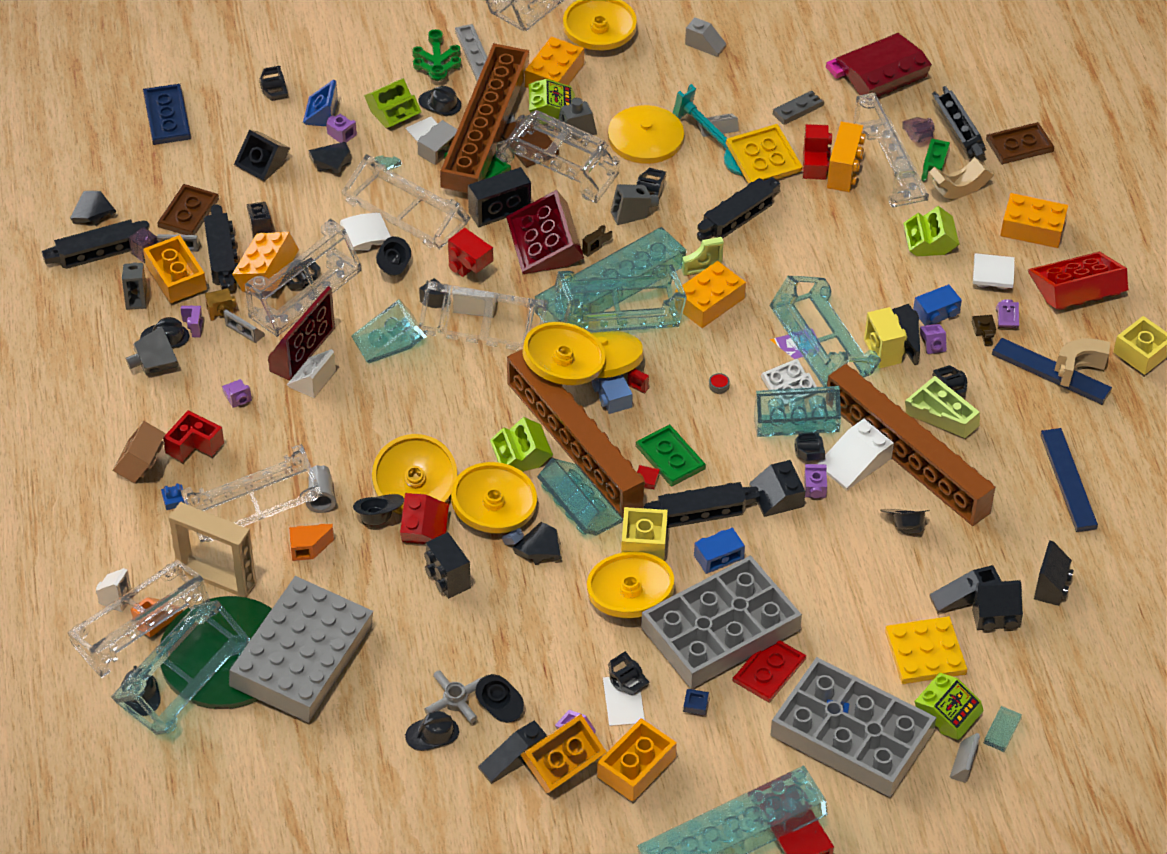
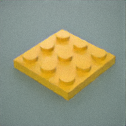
(764, 154)
(925, 649)

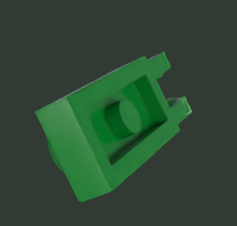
(935, 156)

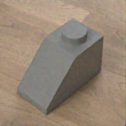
(704, 37)

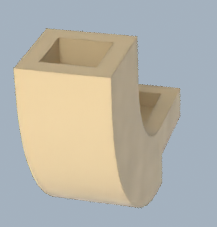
(963, 182)
(1081, 353)

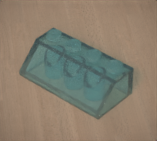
(797, 411)
(578, 497)

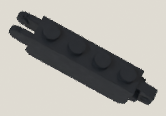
(960, 124)
(738, 209)
(93, 244)
(220, 247)
(705, 503)

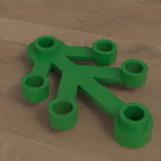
(437, 71)

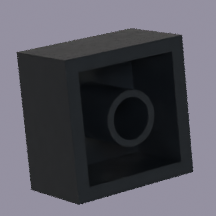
(447, 565)

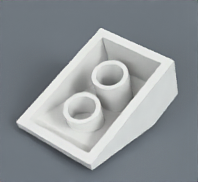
(857, 454)

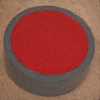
(719, 383)

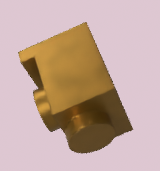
(218, 302)

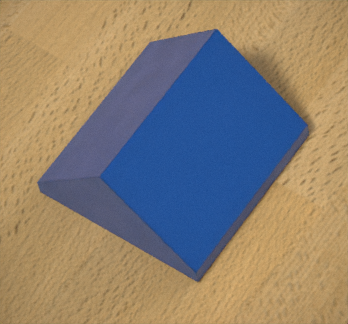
(321, 105)

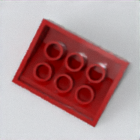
(1080, 279)

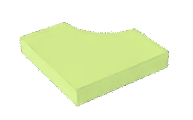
(707, 254)

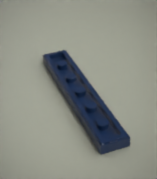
(1045, 368)
(1069, 480)

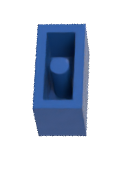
(937, 305)
(719, 550)

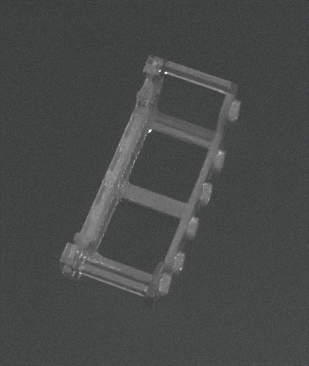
(562, 133)
(490, 299)

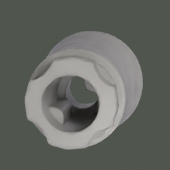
(327, 500)

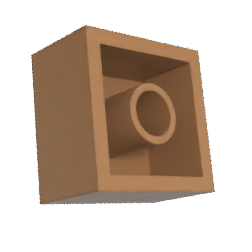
(139, 452)

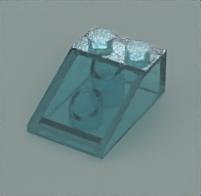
(388, 333)

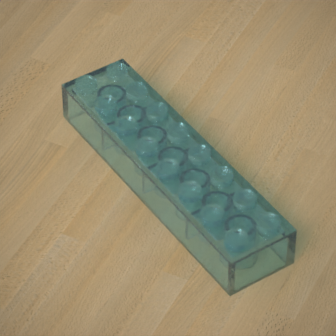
(632, 260)
(746, 820)

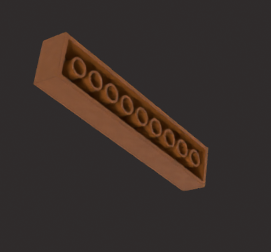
(484, 118)
(577, 435)
(915, 447)

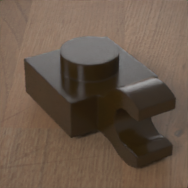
(593, 241)
(984, 326)

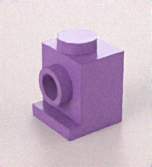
(338, 126)
(815, 480)

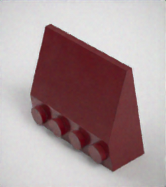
(885, 65)
(545, 235)
(304, 337)

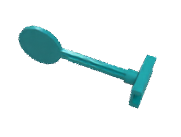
(684, 105)

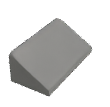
(724, 123)
(191, 241)
(243, 327)
(965, 758)

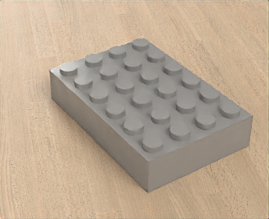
(721, 621)
(301, 648)
(870, 743)

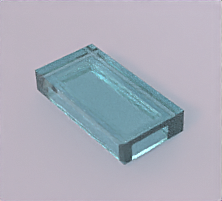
(1002, 729)

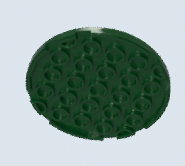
(204, 643)

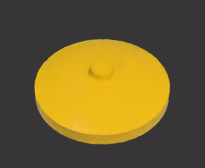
(599, 23)
(646, 134)
(621, 351)
(563, 353)
(414, 466)
(493, 497)
(629, 584)

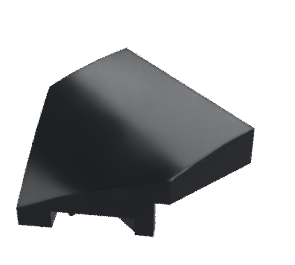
(331, 157)
(91, 207)
(539, 544)

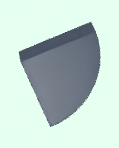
(513, 537)

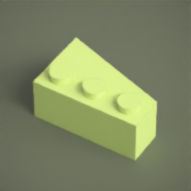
(943, 408)

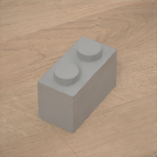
(436, 142)

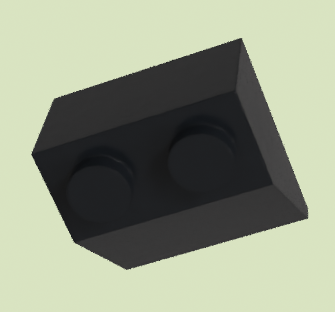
(261, 155)
(779, 489)
(1053, 575)
(998, 605)

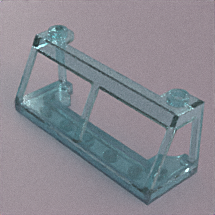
(623, 320)
(805, 340)
(134, 686)

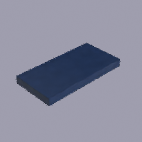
(166, 114)

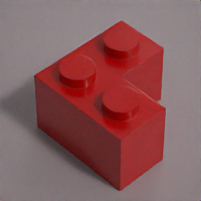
(816, 151)
(468, 253)
(193, 433)

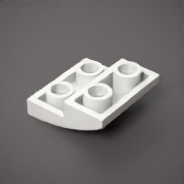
(365, 230)
(993, 271)
(788, 376)

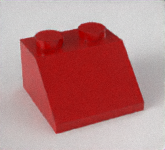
(423, 518)

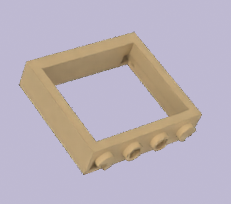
(222, 530)

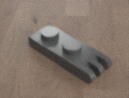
(797, 107)

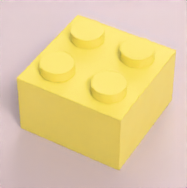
(885, 336)
(1142, 345)
(644, 531)

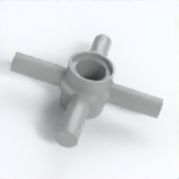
(454, 703)

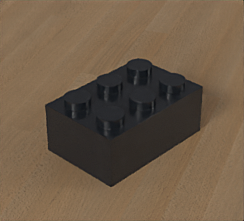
(498, 196)

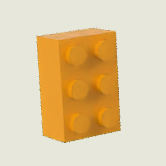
(556, 62)
(846, 157)
(1034, 220)
(265, 257)
(175, 269)
(712, 294)
(563, 753)
(636, 759)

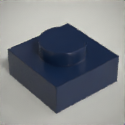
(696, 702)

